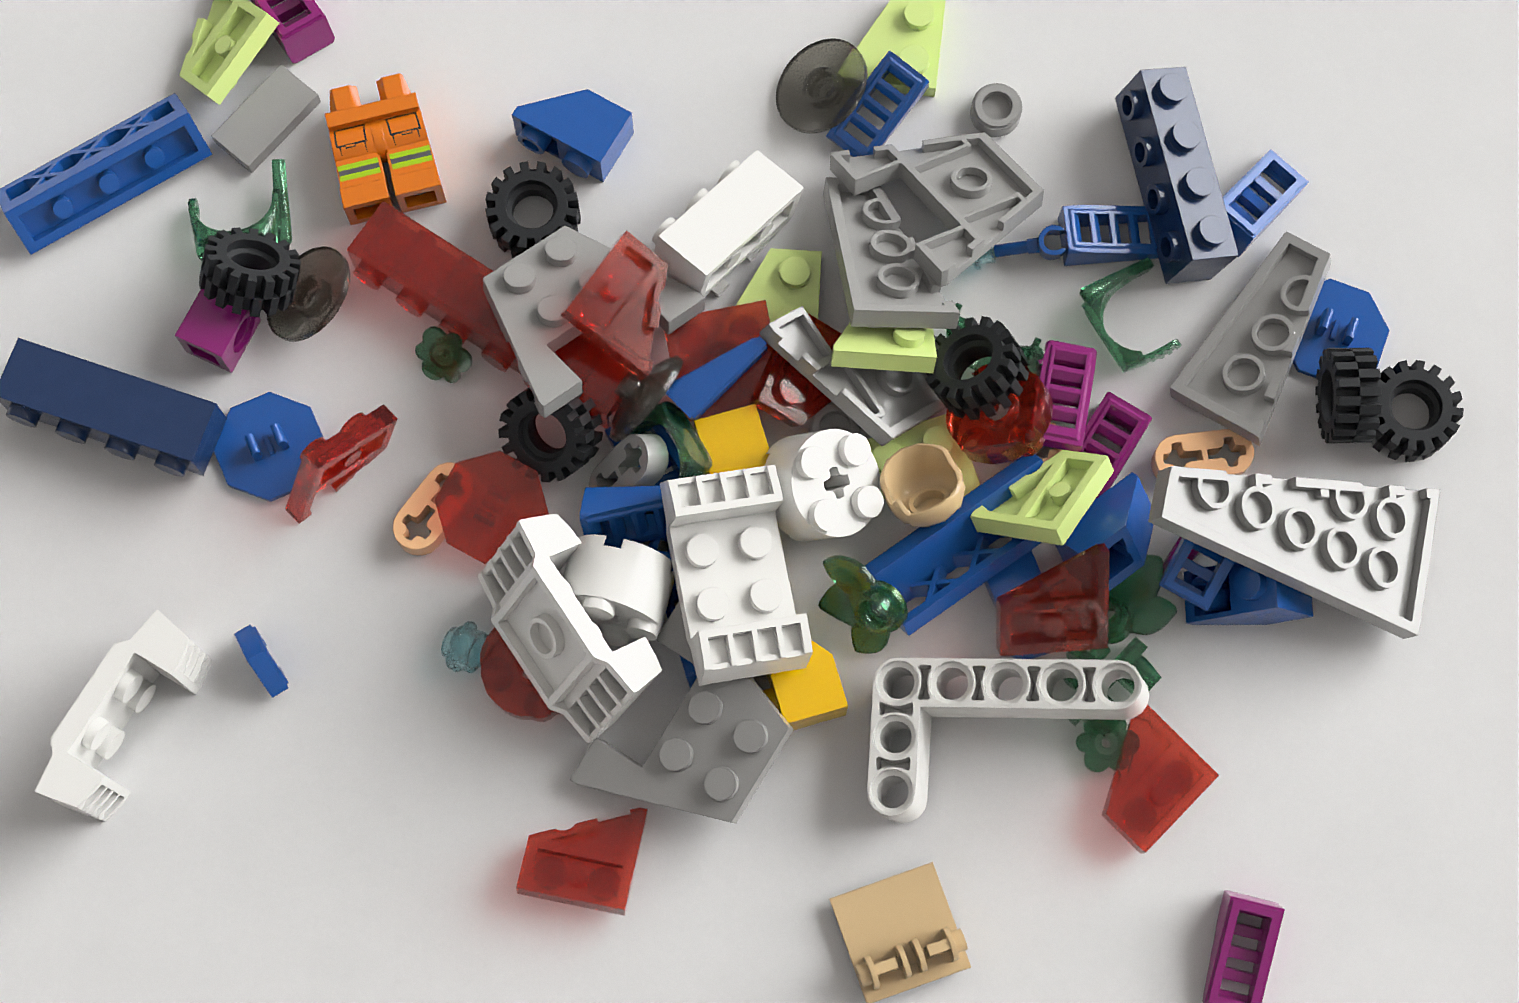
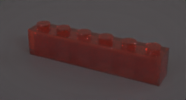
(448, 286)

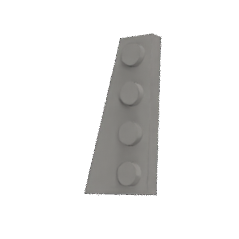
(878, 264)
(1252, 347)

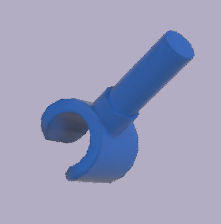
(1033, 245)

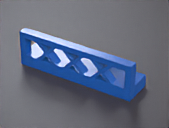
(102, 173)
(926, 556)

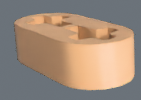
(1201, 446)
(417, 509)

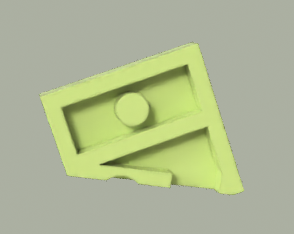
(1050, 500)

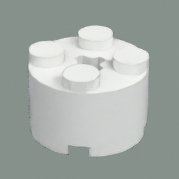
(825, 484)
(621, 587)

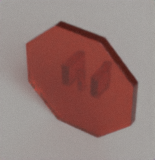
(485, 502)

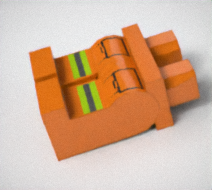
(378, 134)

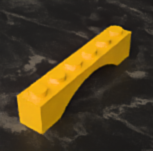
(801, 695)

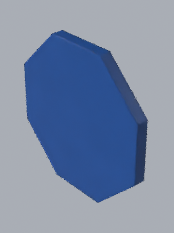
(1340, 320)
(264, 444)

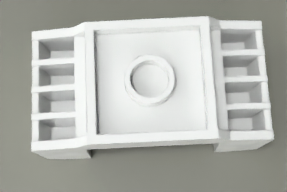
(733, 575)
(554, 634)
(104, 707)

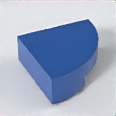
(261, 661)

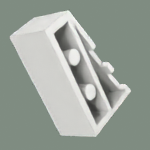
(727, 224)

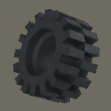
(519, 186)
(249, 272)
(993, 383)
(1348, 395)
(1441, 406)
(535, 452)

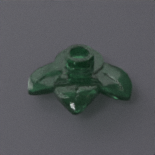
(863, 603)
(1137, 604)

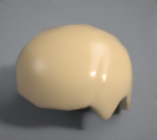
(922, 484)

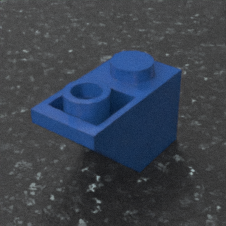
(577, 129)
(1120, 522)
(1248, 600)

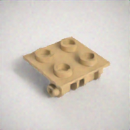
(900, 933)

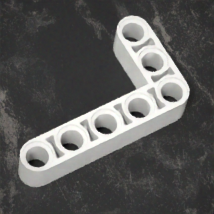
(979, 700)

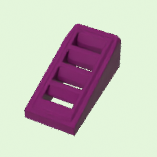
(302, 34)
(1073, 367)
(1125, 416)
(1262, 957)

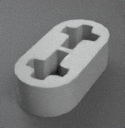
(623, 463)

